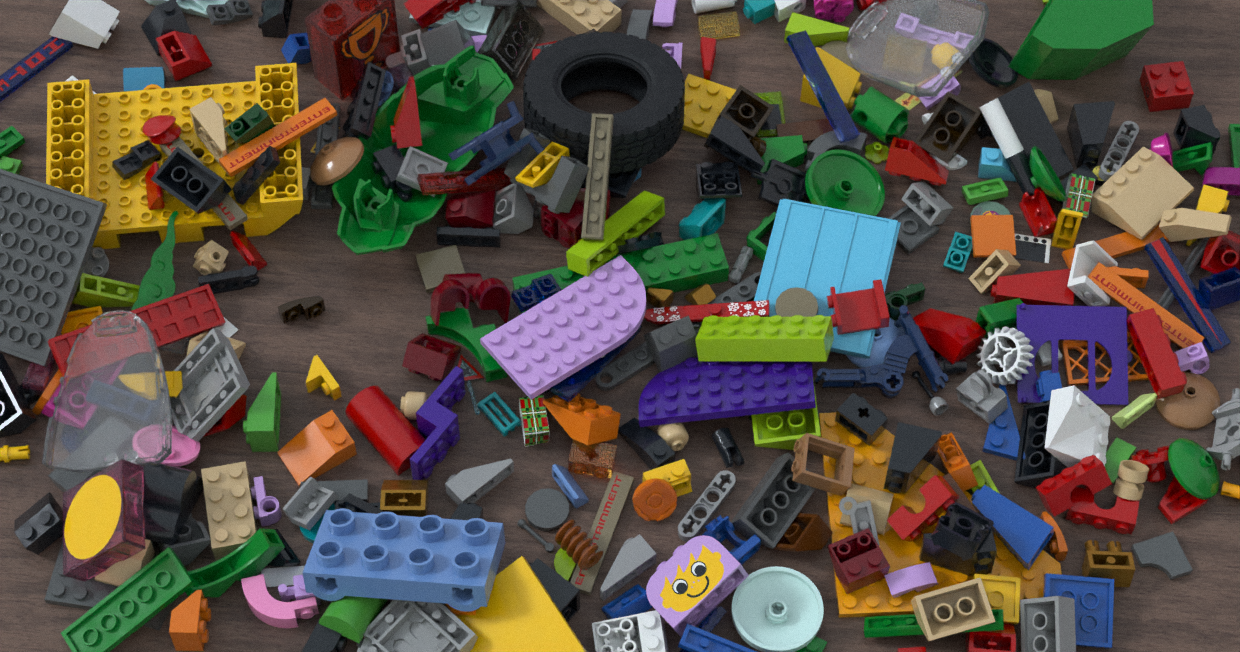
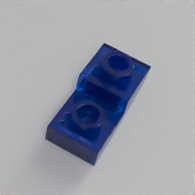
(538, 291)

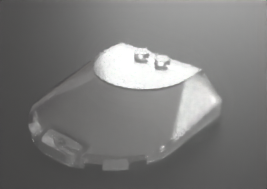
(916, 42)

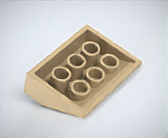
(1140, 193)

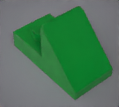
(1193, 157)

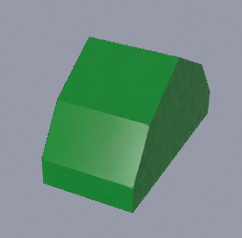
(1081, 37)

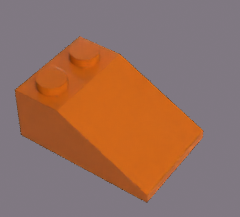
(317, 448)

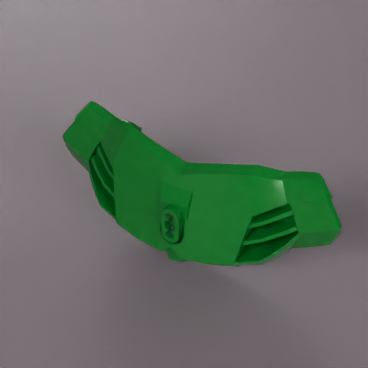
(453, 108)

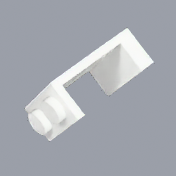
(1084, 261)

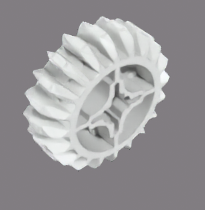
(1012, 360)

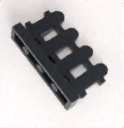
(365, 103)

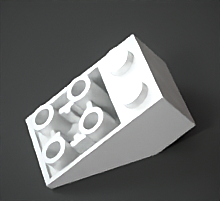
(631, 634)

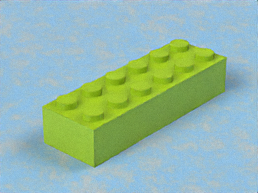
(765, 338)

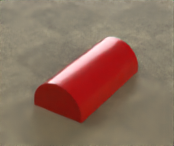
(384, 427)

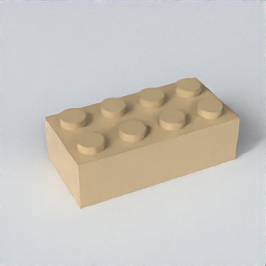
(584, 15)
(228, 507)

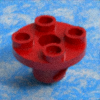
(1154, 462)

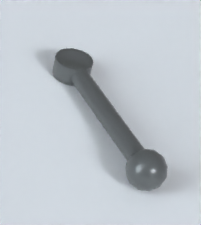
(549, 547)

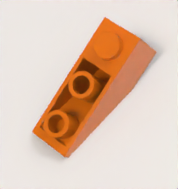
(956, 462)

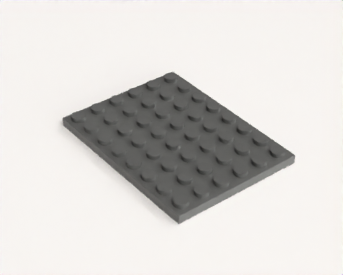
(42, 259)

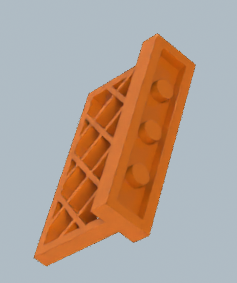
(1079, 345)

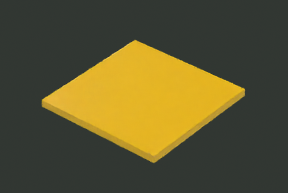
(520, 616)

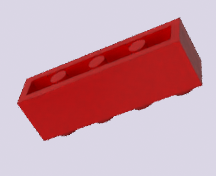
(1155, 353)

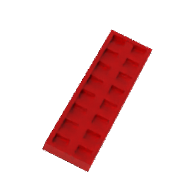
(167, 319)

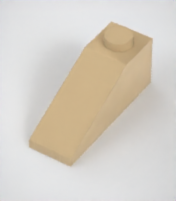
(1193, 224)

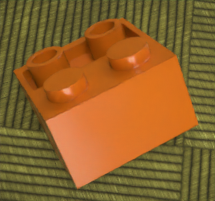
(189, 623)

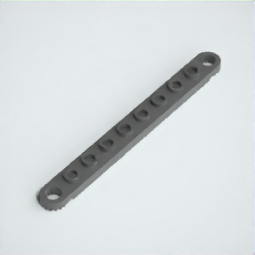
(641, 357)

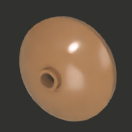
(336, 160)
(1188, 410)

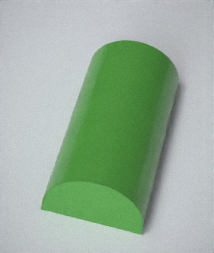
(352, 615)

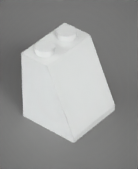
(86, 22)

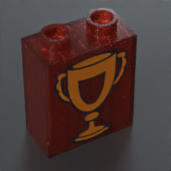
(347, 37)

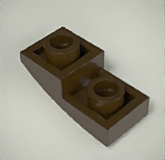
(307, 306)

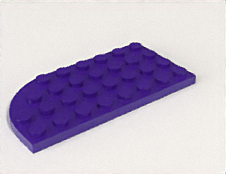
(725, 389)

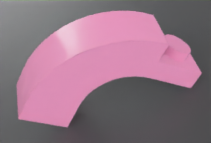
(272, 611)

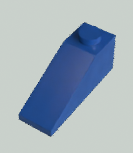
(297, 49)

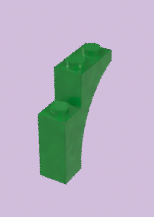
(458, 327)
(241, 563)

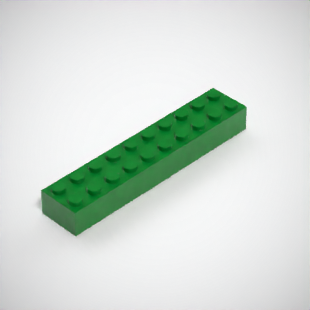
(668, 266)

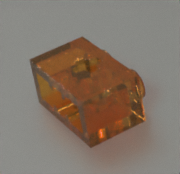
(603, 458)

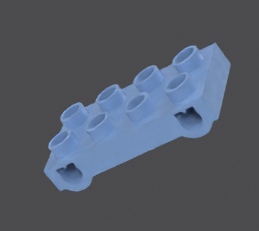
(405, 558)

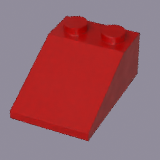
(406, 125)
(950, 333)

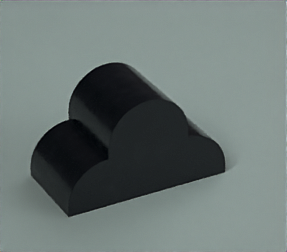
(168, 500)

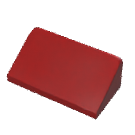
(154, 192)
(247, 250)

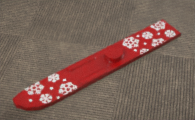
(696, 313)

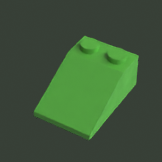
(263, 418)

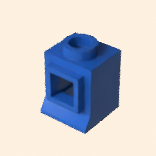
(1046, 383)

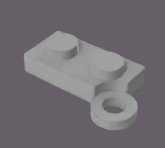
(860, 516)

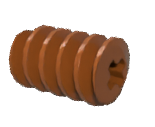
(576, 547)

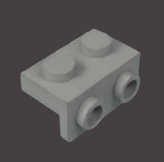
(309, 504)

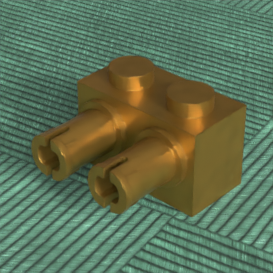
(1108, 564)

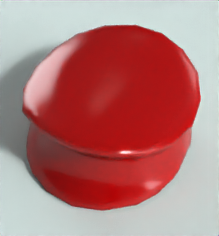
(161, 129)

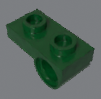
(909, 295)

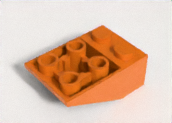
(584, 419)

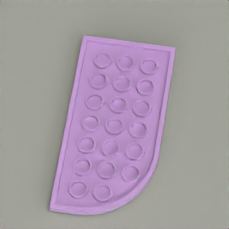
(570, 328)

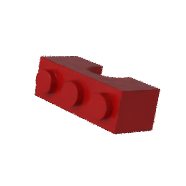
(1057, 490)
(938, 498)
(1119, 518)

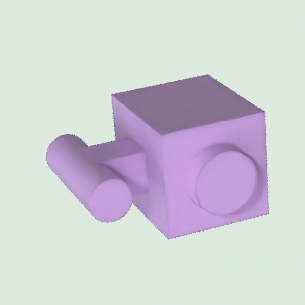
(297, 591)

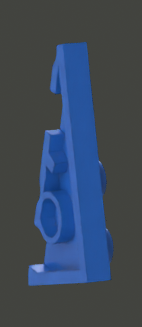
(1003, 434)

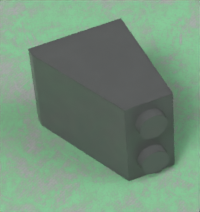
(445, 42)

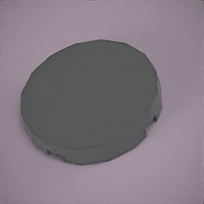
(547, 509)

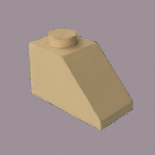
(997, 264)

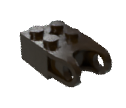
(746, 112)

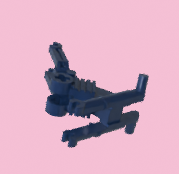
(497, 145)
(894, 363)

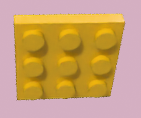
(703, 104)

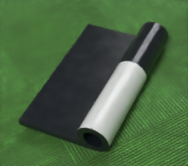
(1018, 126)

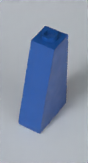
(1014, 526)

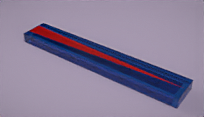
(1187, 294)

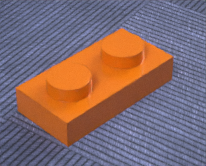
(1135, 276)

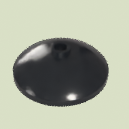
(991, 64)

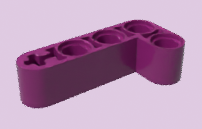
(1223, 178)

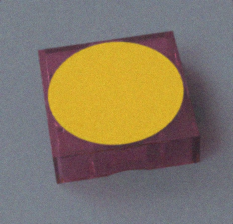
(103, 520)

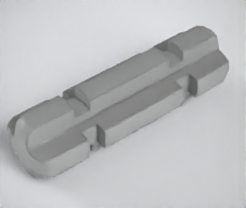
(740, 264)

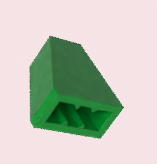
(784, 149)
(998, 315)

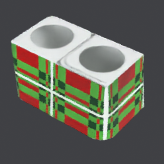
(1079, 194)
(534, 420)

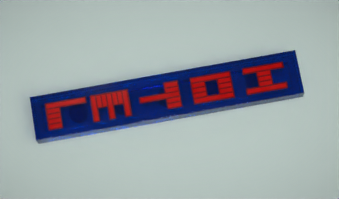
(32, 65)

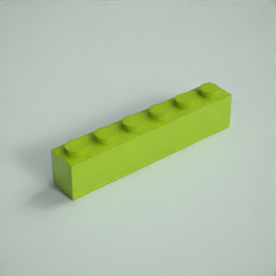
(623, 225)

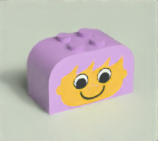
(693, 582)

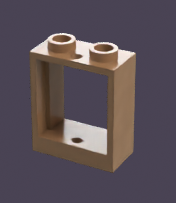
(843, 470)

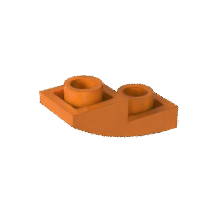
(1057, 542)

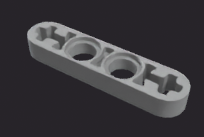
(1117, 150)
(704, 504)

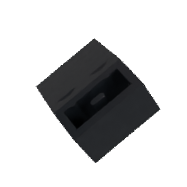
(718, 180)

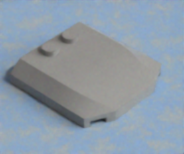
(210, 385)
(417, 628)

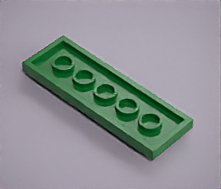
(130, 605)

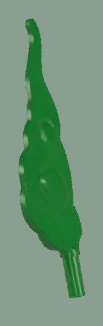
(158, 280)

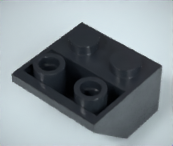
(1196, 128)

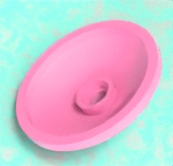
(183, 450)

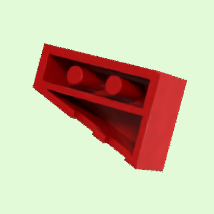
(430, 11)

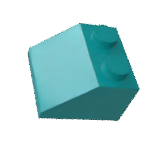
(704, 219)

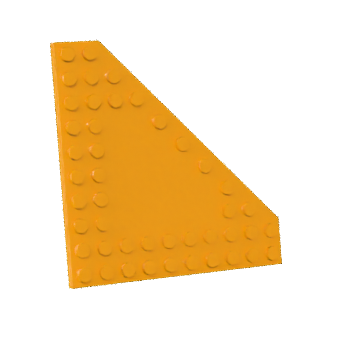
(870, 471)

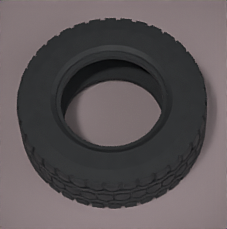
(608, 63)

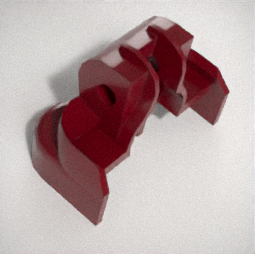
(470, 287)

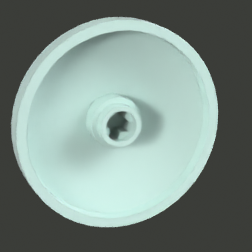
(777, 610)

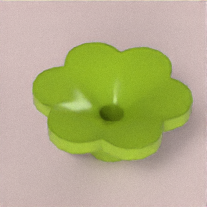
(876, 152)

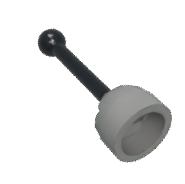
(937, 404)

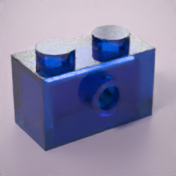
(1220, 288)

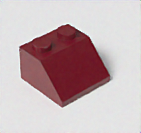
(430, 356)

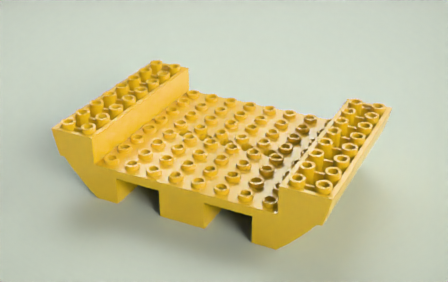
(96, 129)

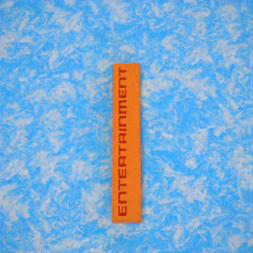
(278, 136)
(1136, 301)

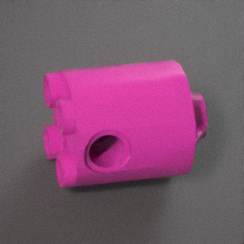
(833, 9)

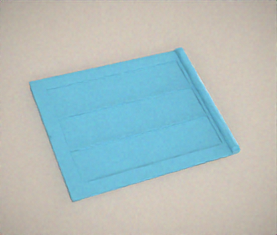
(826, 249)

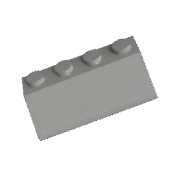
(1048, 624)

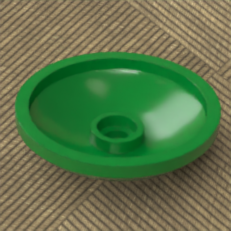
(1045, 176)
(1194, 468)

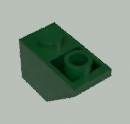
(250, 125)

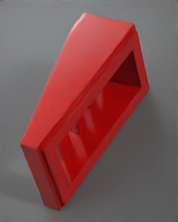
(708, 53)

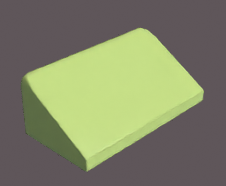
(1134, 410)

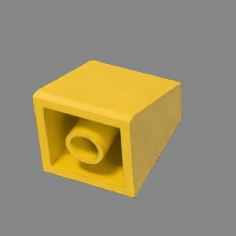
(843, 77)

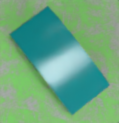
(958, 252)

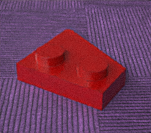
(1178, 502)

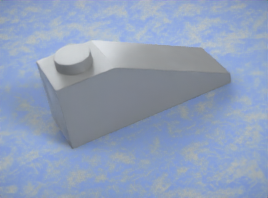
(475, 482)
(631, 561)

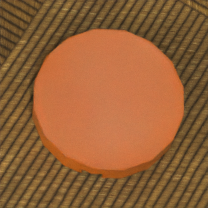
(654, 499)

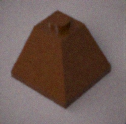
(804, 534)

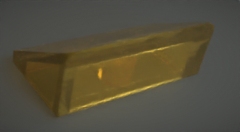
(719, 25)

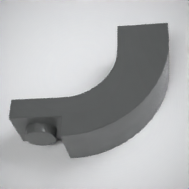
(829, 141)

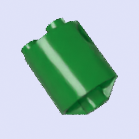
(880, 115)

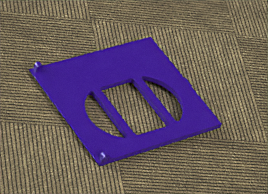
(1077, 323)

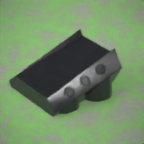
(961, 530)

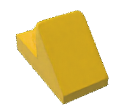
(321, 377)

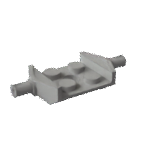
(1225, 444)

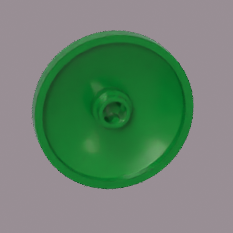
(845, 183)

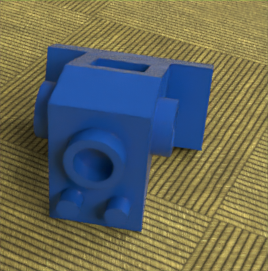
(723, 530)

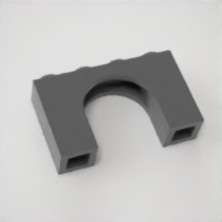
(563, 186)

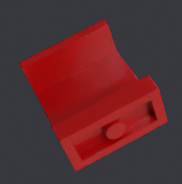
(859, 309)

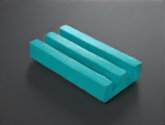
(509, 426)

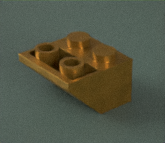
(405, 497)

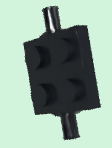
(781, 182)

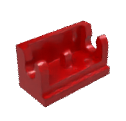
(1038, 213)

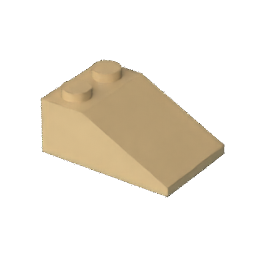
(210, 126)

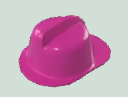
(1163, 147)

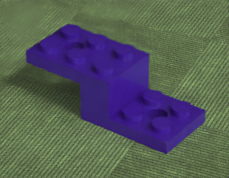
(438, 424)

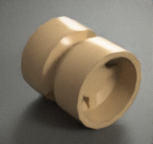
(1131, 480)

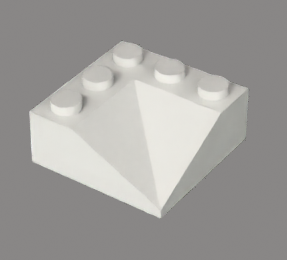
(1076, 427)

